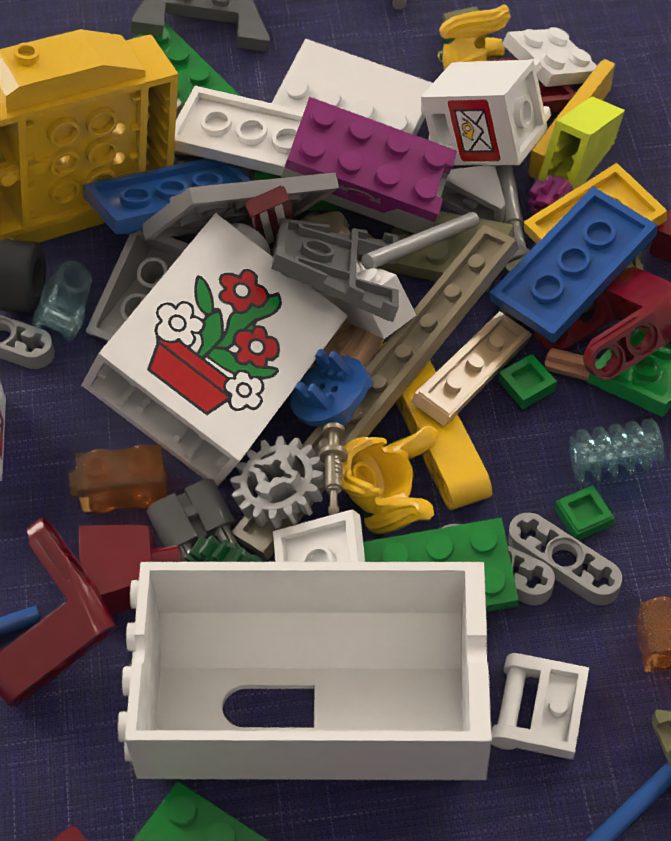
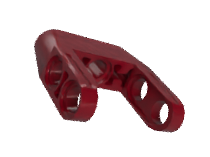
(636, 300)
(65, 632)

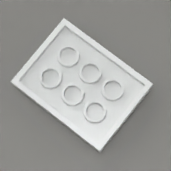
(353, 86)

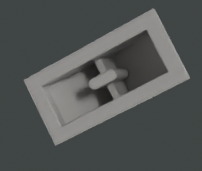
(476, 191)

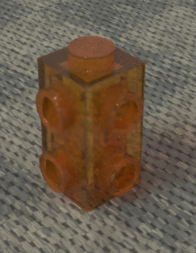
(119, 478)

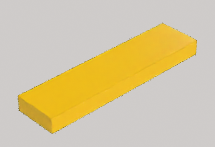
(596, 85)

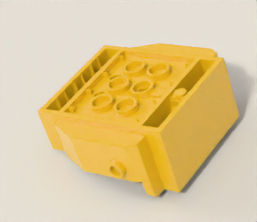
(74, 116)

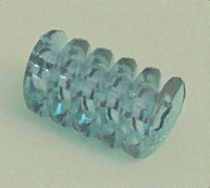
(616, 448)

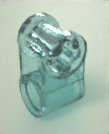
(64, 300)

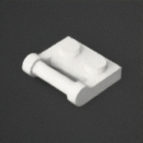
(555, 710)

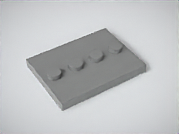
(196, 205)

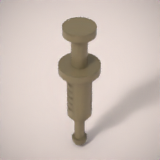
(333, 457)

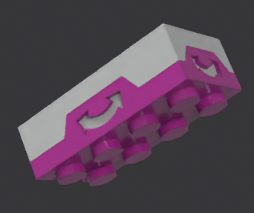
(376, 165)

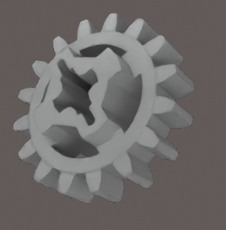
(278, 482)

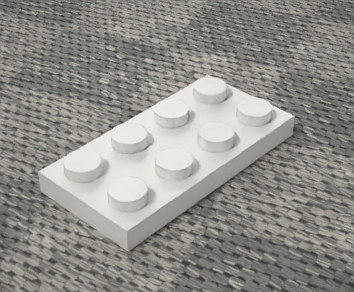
(237, 130)

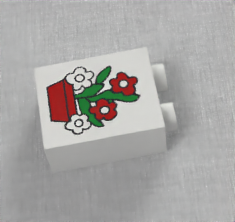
(214, 349)

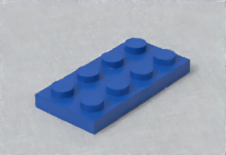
(136, 197)
(573, 264)

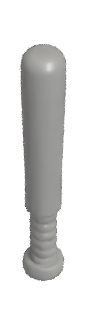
(512, 209)

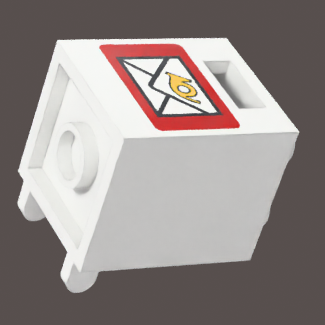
(487, 111)

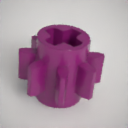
(548, 192)

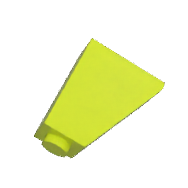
(581, 141)

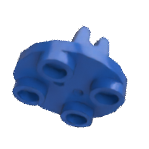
(330, 390)

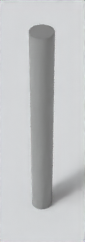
(420, 240)

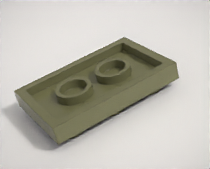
(435, 259)

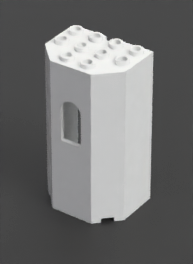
(381, 643)

